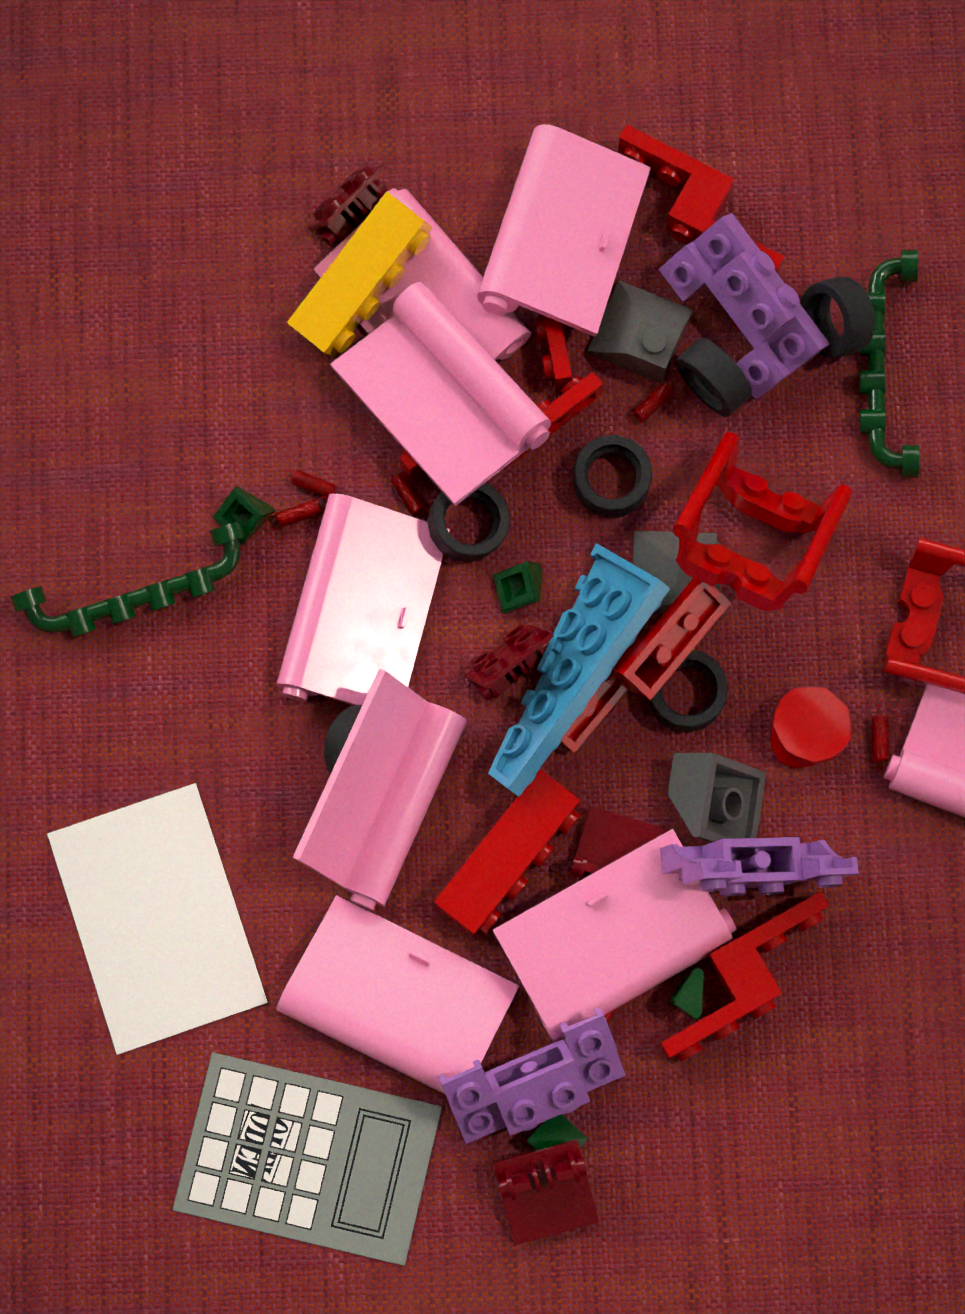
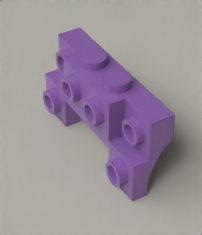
(754, 299)
(756, 863)
(537, 1084)

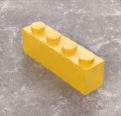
(360, 275)

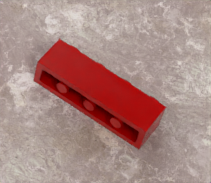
(507, 854)

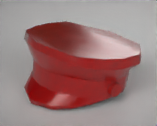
(809, 727)

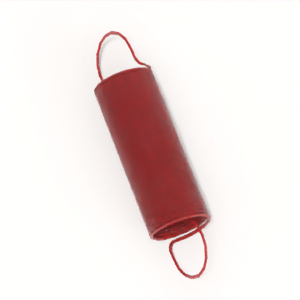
(653, 402)
(312, 483)
(407, 493)
(297, 513)
(880, 739)

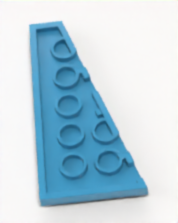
(585, 647)

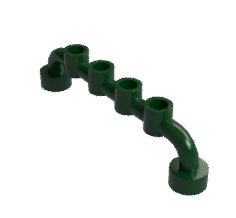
(873, 380)
(122, 606)

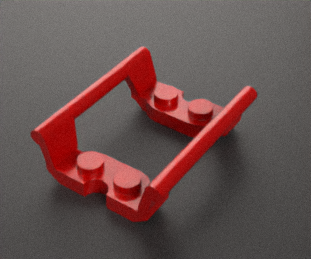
(750, 495)
(923, 603)

